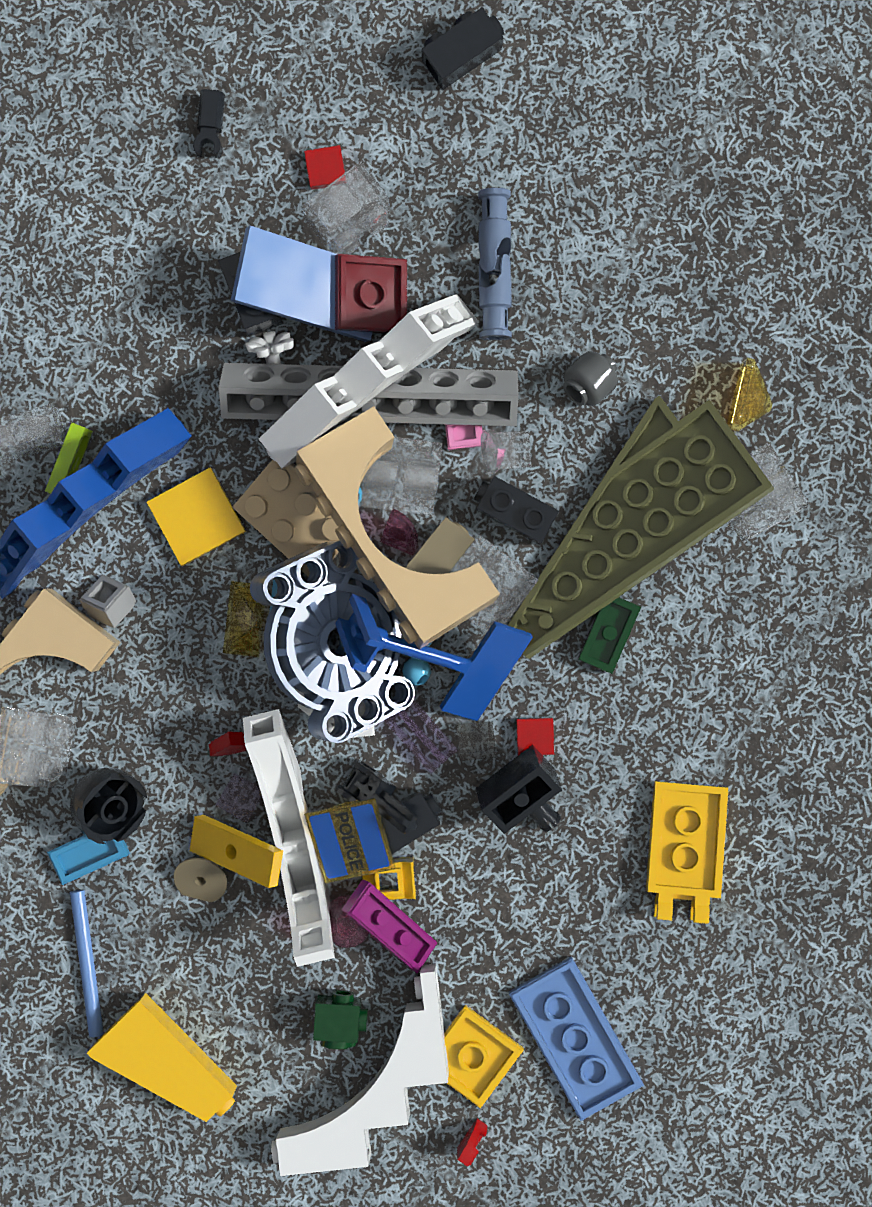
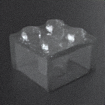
(348, 210)
(507, 576)

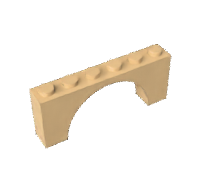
(422, 601)
(55, 629)

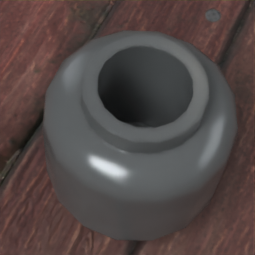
(590, 378)

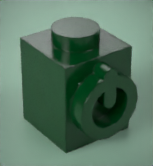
(339, 1020)

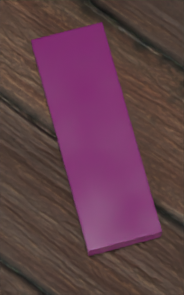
(389, 926)

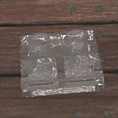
(404, 478)
(774, 507)
(35, 747)

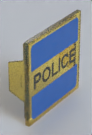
(349, 840)

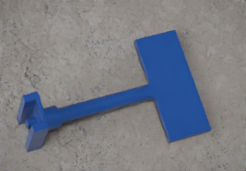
(479, 675)

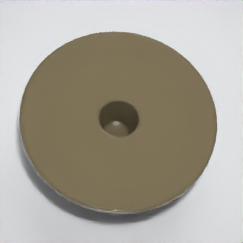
(200, 879)

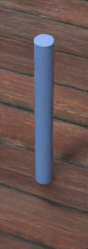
(86, 963)

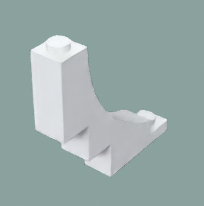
(366, 375)
(342, 1136)

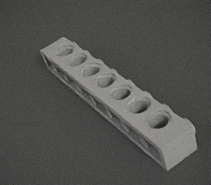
(414, 398)

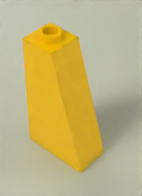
(164, 1060)

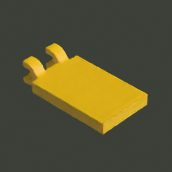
(686, 847)

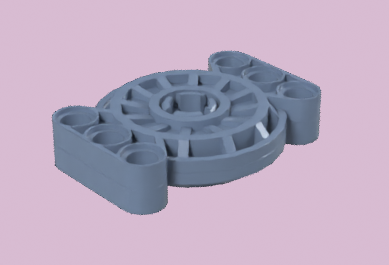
(299, 649)

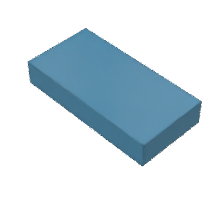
(84, 856)

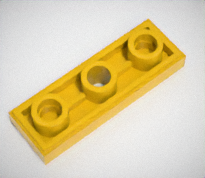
(236, 851)

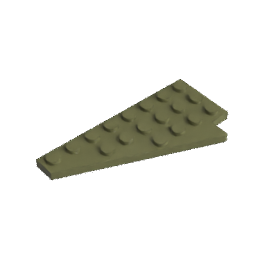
(652, 505)

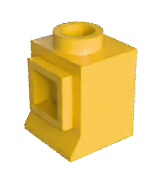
(405, 877)

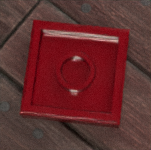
(369, 293)

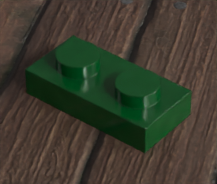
(609, 634)

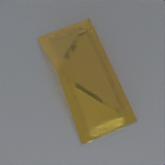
(749, 398)
(243, 622)

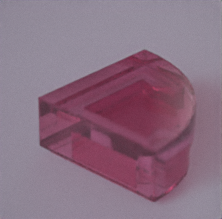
(400, 533)

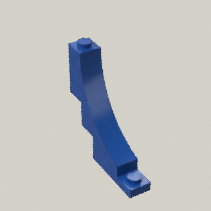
(84, 493)

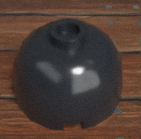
(108, 805)

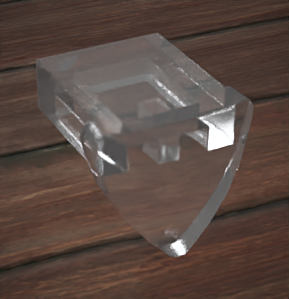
(505, 450)

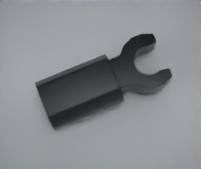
(210, 121)

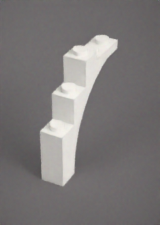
(285, 806)

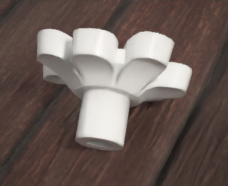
(270, 346)

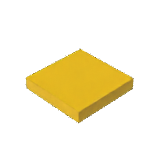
(196, 516)
(477, 1055)

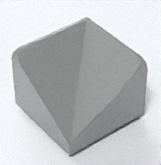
(108, 601)

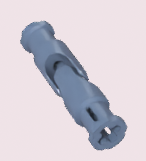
(495, 260)

